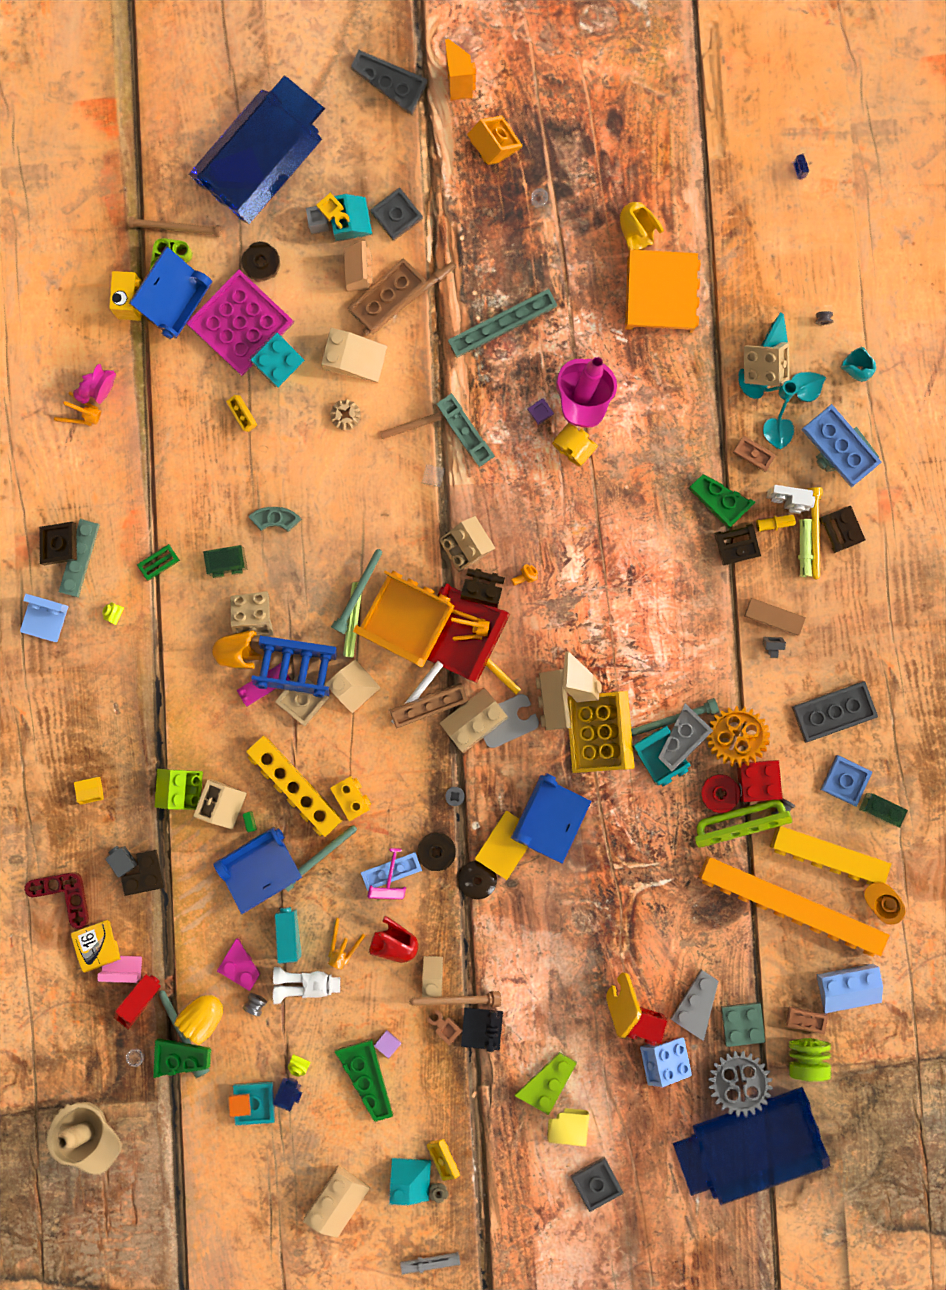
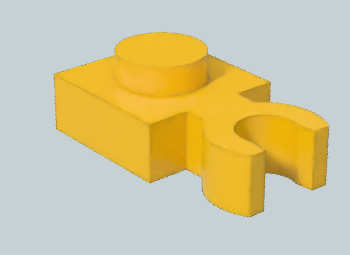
(332, 208)

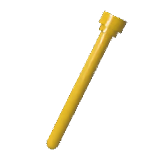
(817, 493)

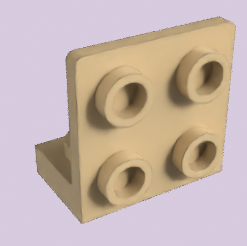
(766, 364)
(251, 613)

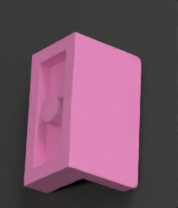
(123, 970)

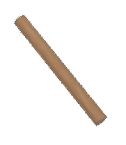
(412, 425)

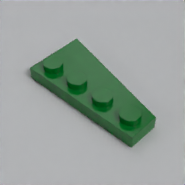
(365, 1072)

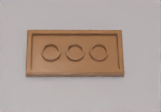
(388, 296)

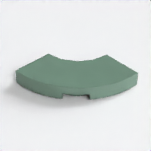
(275, 516)

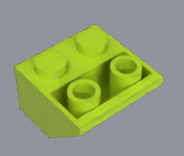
(178, 789)

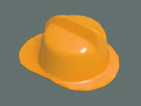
(885, 903)

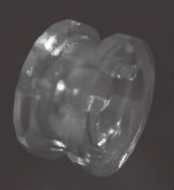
(541, 203)
(130, 1061)

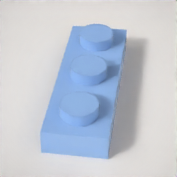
(403, 867)

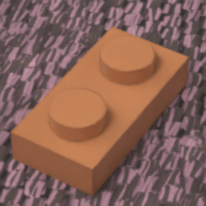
(754, 453)

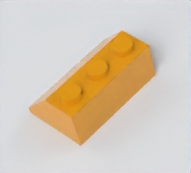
(459, 72)

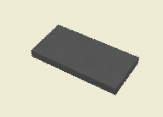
(835, 711)

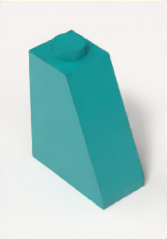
(287, 936)

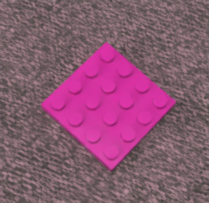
(239, 321)

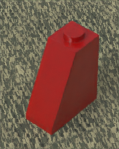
(137, 1001)

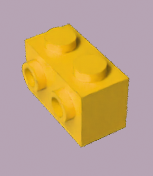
(351, 798)

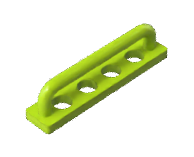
(782, 818)

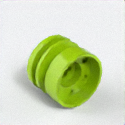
(810, 1055)

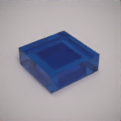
(801, 166)

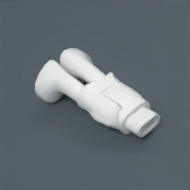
(314, 984)

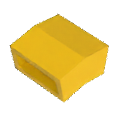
(89, 790)

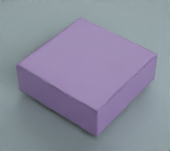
(387, 1044)

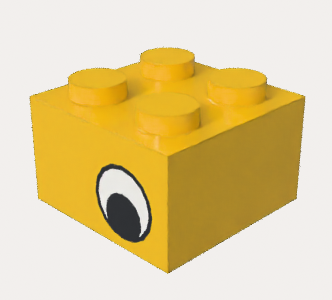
(122, 291)

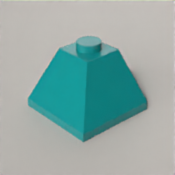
(776, 333)
(409, 1181)

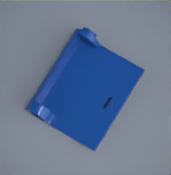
(170, 293)
(551, 819)
(256, 866)

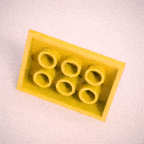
(601, 733)

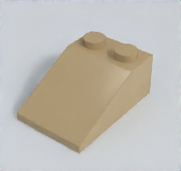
(353, 355)

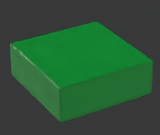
(249, 821)

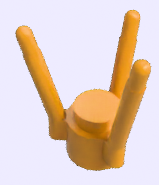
(90, 414)
(479, 625)
(339, 957)

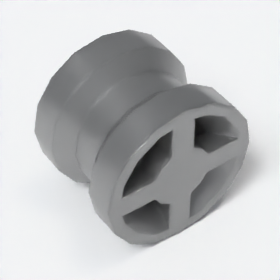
(454, 794)
(254, 1004)

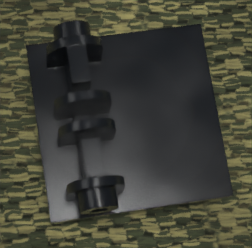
(482, 1029)

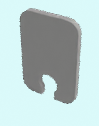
(513, 726)

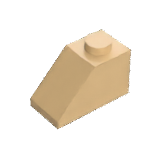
(432, 976)

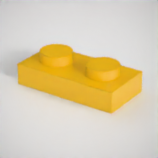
(443, 1160)

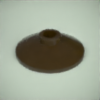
(469, 887)

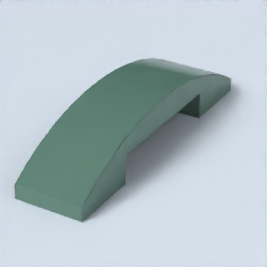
(465, 430)

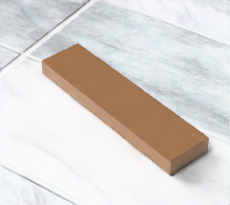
(428, 705)

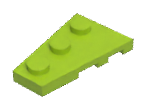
(548, 1084)

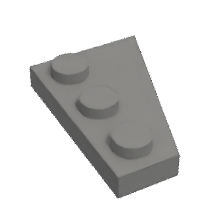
(684, 739)

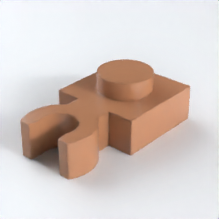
(447, 1030)

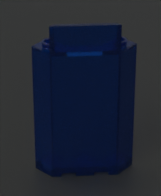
(260, 149)
(753, 1152)

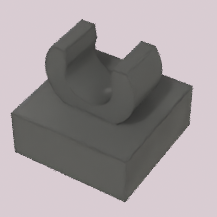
(773, 645)

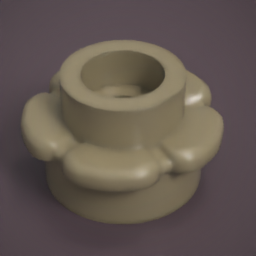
(433, 1192)

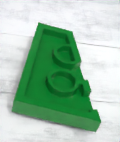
(721, 501)
(179, 1057)

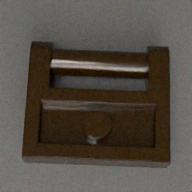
(847, 526)
(740, 550)

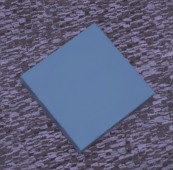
(846, 780)

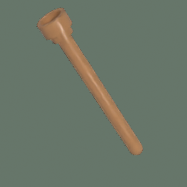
(492, 999)

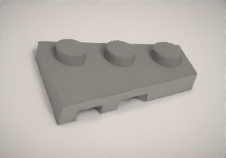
(696, 1005)

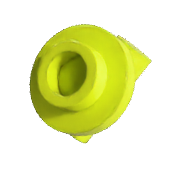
(112, 612)
(298, 1066)

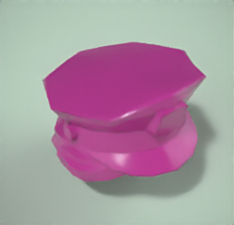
(95, 385)

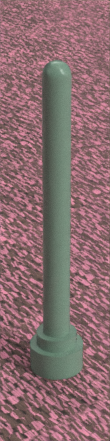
(340, 624)
(708, 707)
(324, 852)
(173, 1016)

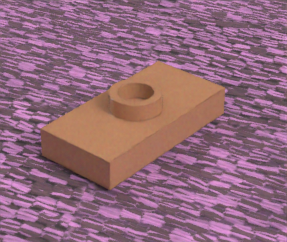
(806, 1020)

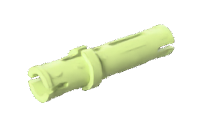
(805, 548)

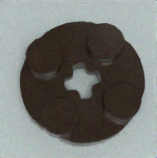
(268, 269)
(436, 840)

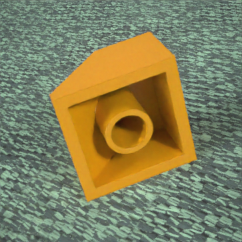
(494, 139)

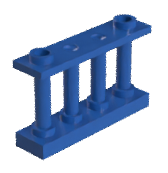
(288, 648)

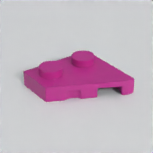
(239, 966)

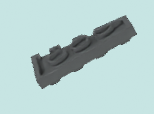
(394, 82)

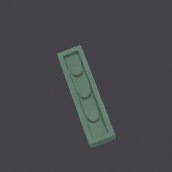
(76, 570)

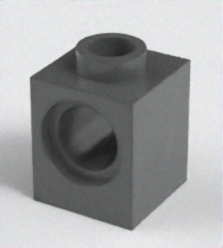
(121, 861)

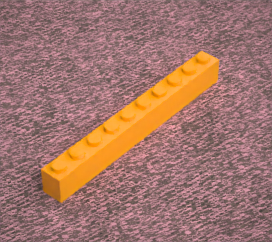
(794, 906)

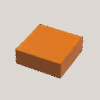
(239, 1105)

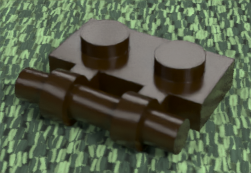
(481, 592)

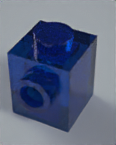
(288, 1094)

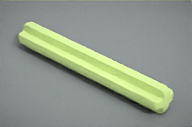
(350, 637)

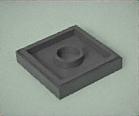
(396, 214)
(597, 1184)

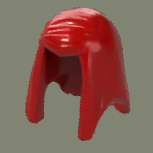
(394, 943)

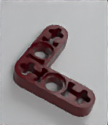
(69, 891)

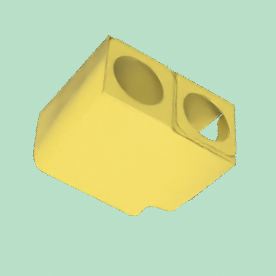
(569, 1127)

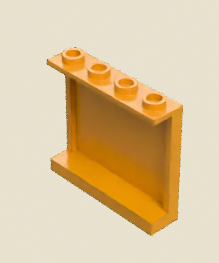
(662, 290)
(405, 618)

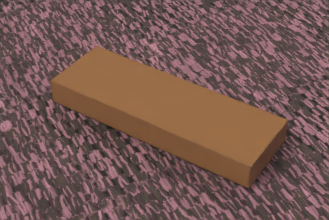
(775, 616)

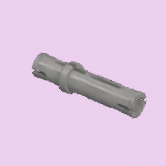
(423, 1264)

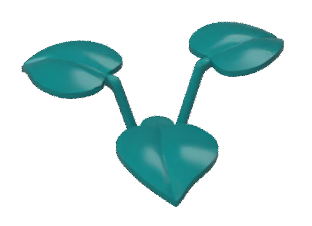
(808, 388)

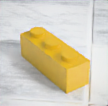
(241, 413)

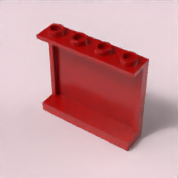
(471, 655)

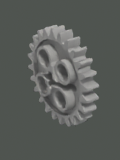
(758, 1081)

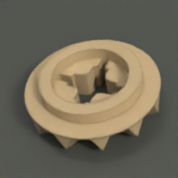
(346, 423)

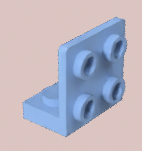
(43, 618)
(666, 1062)

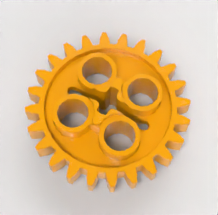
(754, 743)

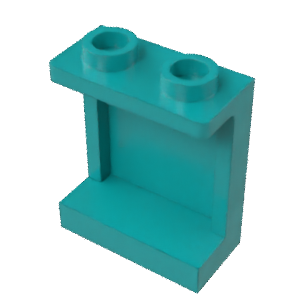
(649, 751)

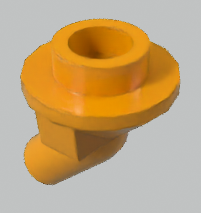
(528, 574)

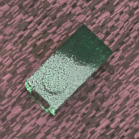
(225, 560)
(883, 810)

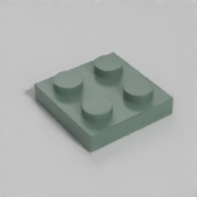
(743, 1024)

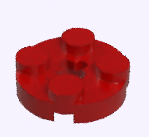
(728, 801)

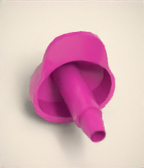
(585, 391)

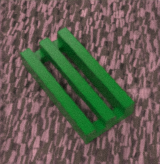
(172, 554)

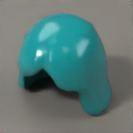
(861, 358)

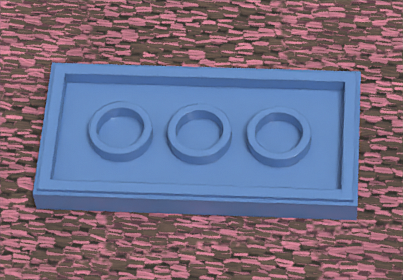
(841, 445)

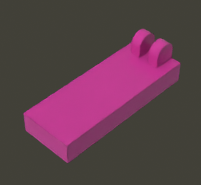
(250, 693)

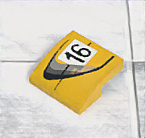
(95, 946)

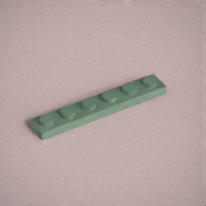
(502, 323)

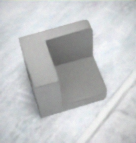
(316, 220)

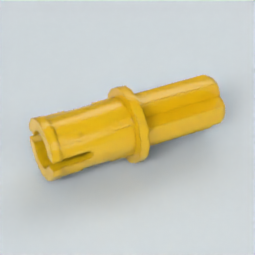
(775, 523)

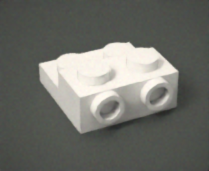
(795, 499)

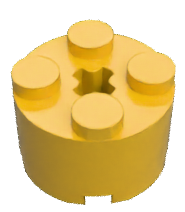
(574, 444)

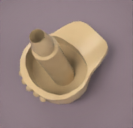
(83, 1138)

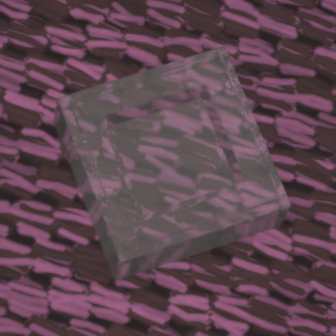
(433, 476)

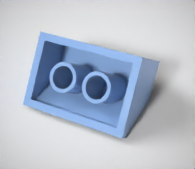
(850, 988)

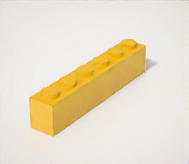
(830, 855)

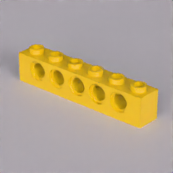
(264, 746)

